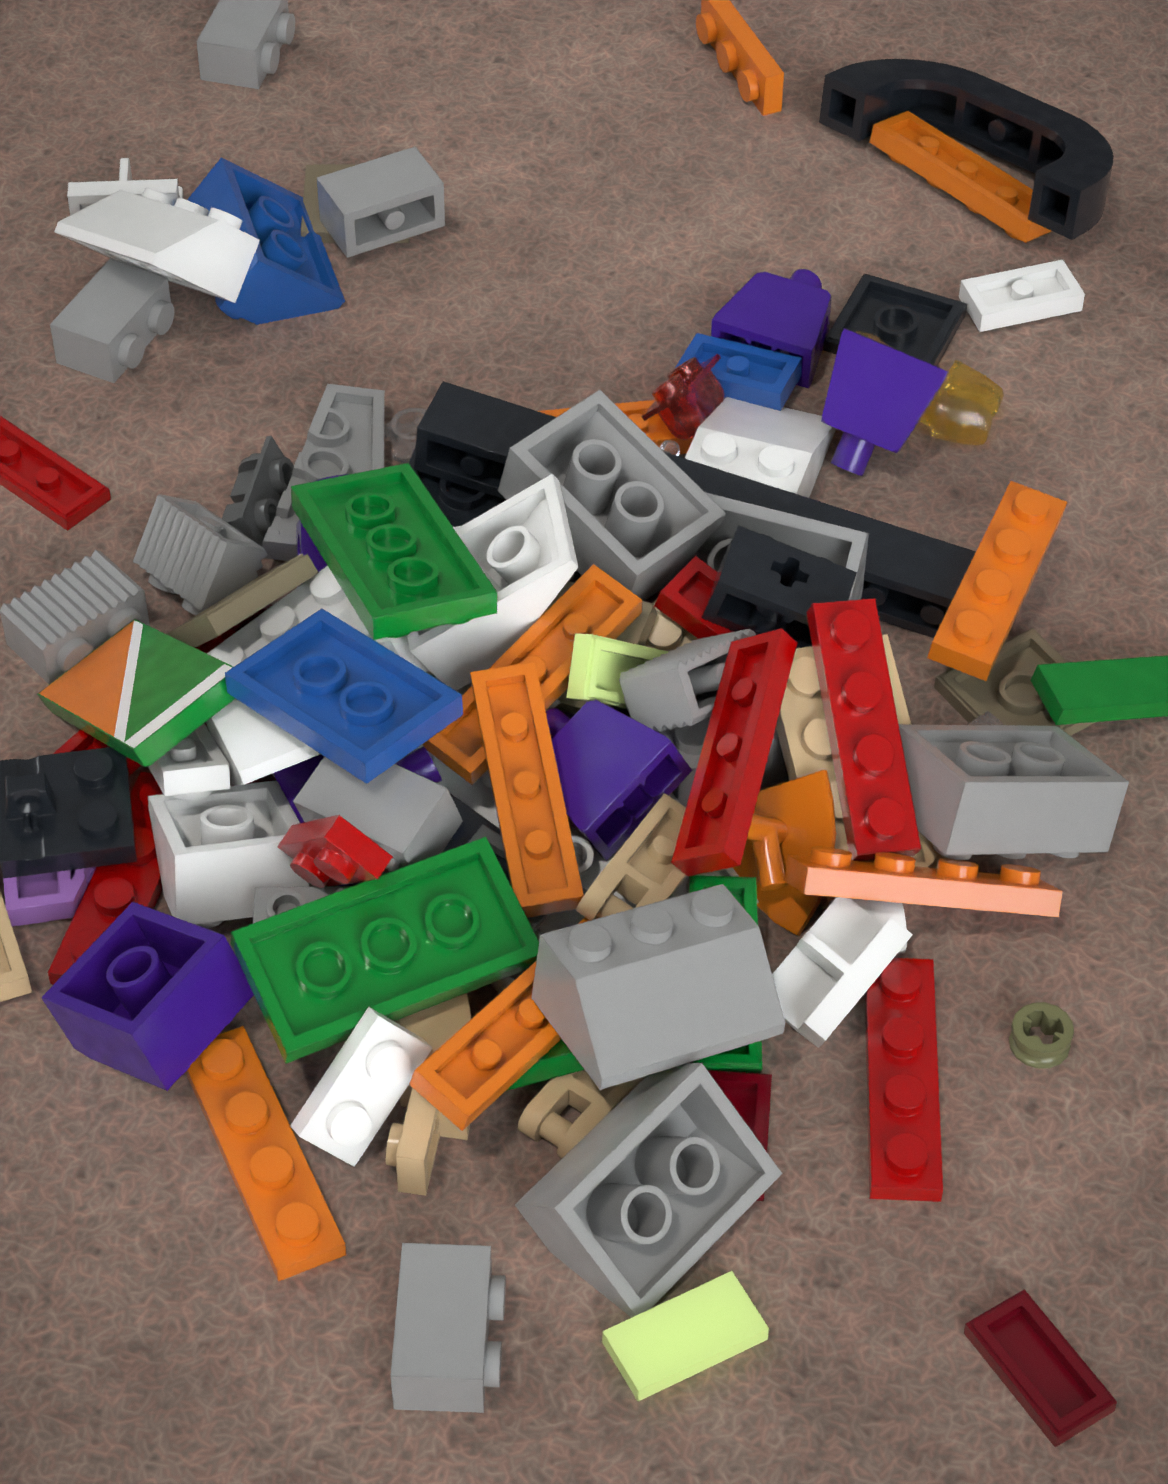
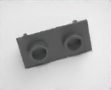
(258, 491)

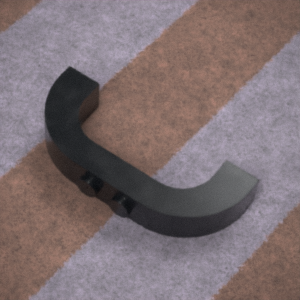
(1062, 150)

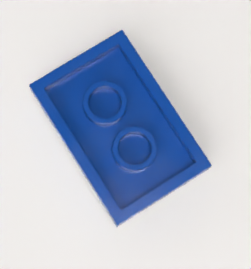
(344, 695)

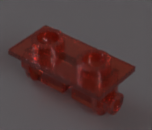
(687, 397)

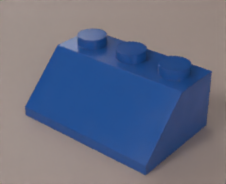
(288, 271)

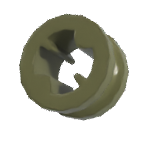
(1051, 1021)

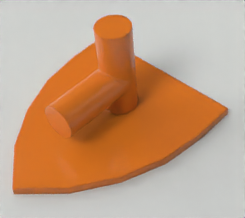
(786, 822)

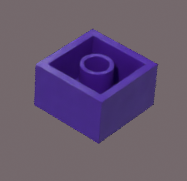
(149, 995)

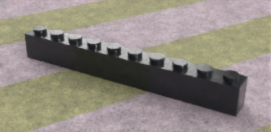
(908, 573)

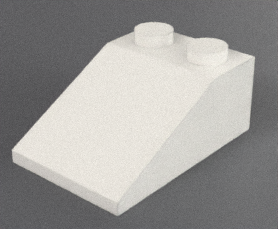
(764, 444)
(527, 558)

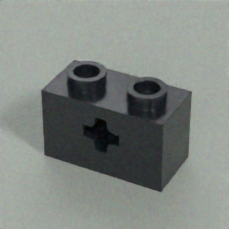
(772, 586)

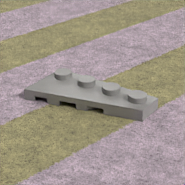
(341, 440)

